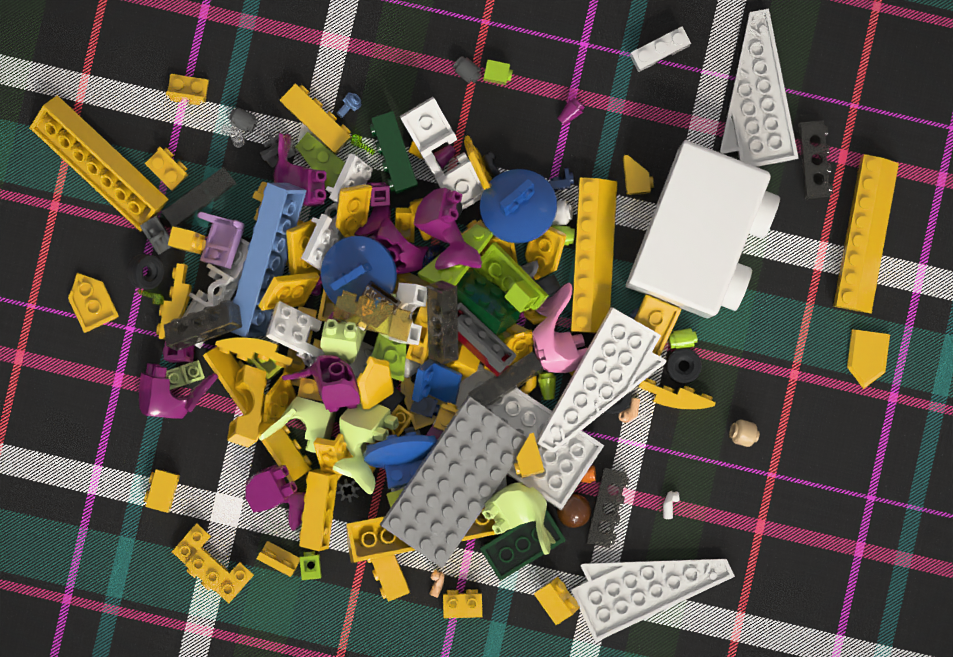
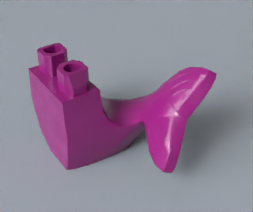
(300, 176)
(437, 218)
(405, 255)
(334, 382)
(157, 399)
(268, 490)

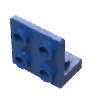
(436, 381)

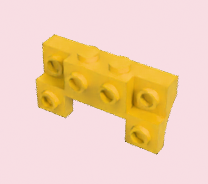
(209, 569)

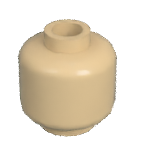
(744, 433)

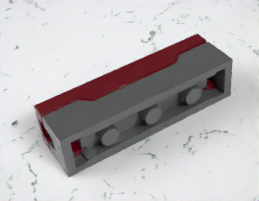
(483, 342)

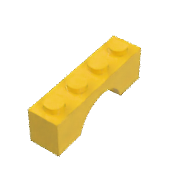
(251, 385)

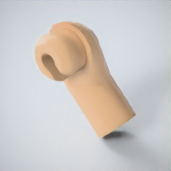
(631, 412)
(438, 584)

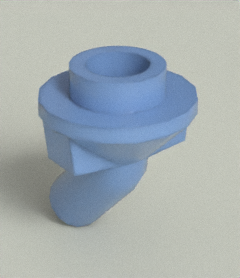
(352, 101)

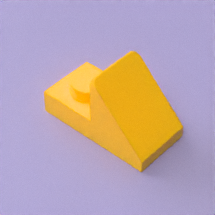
(404, 223)

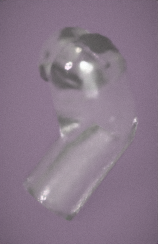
(235, 134)

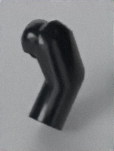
(490, 166)

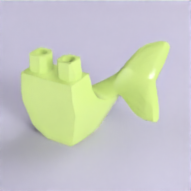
(342, 339)
(316, 418)
(358, 428)
(516, 506)

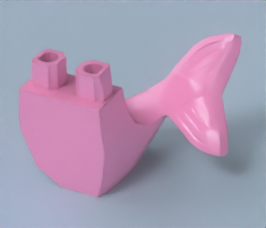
(554, 349)

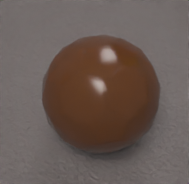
(575, 511)

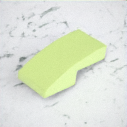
(185, 374)

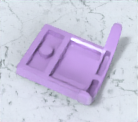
(222, 240)

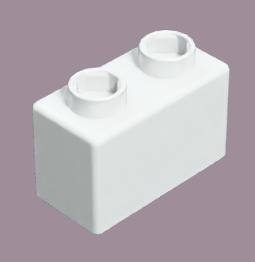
(701, 231)

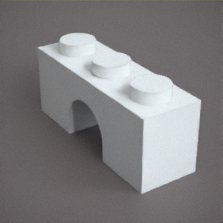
(660, 48)
(411, 297)

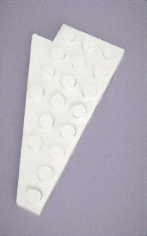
(758, 110)
(609, 370)
(632, 591)

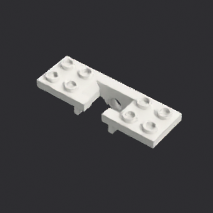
(429, 130)
(325, 233)
(227, 284)
(293, 328)

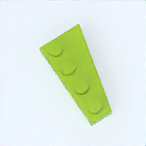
(320, 158)
(475, 237)
(503, 271)
(392, 352)

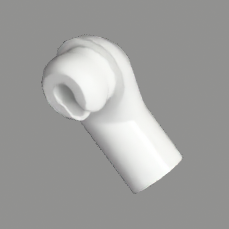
(668, 504)

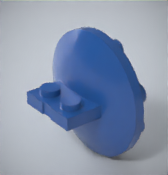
(518, 206)
(355, 263)
(399, 456)

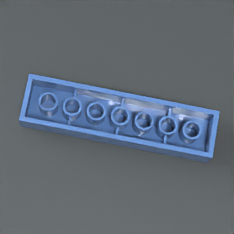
(266, 254)

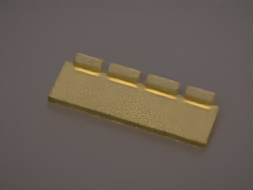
(372, 318)

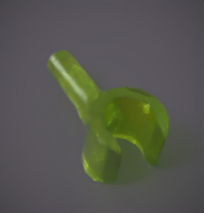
(356, 141)
(156, 298)

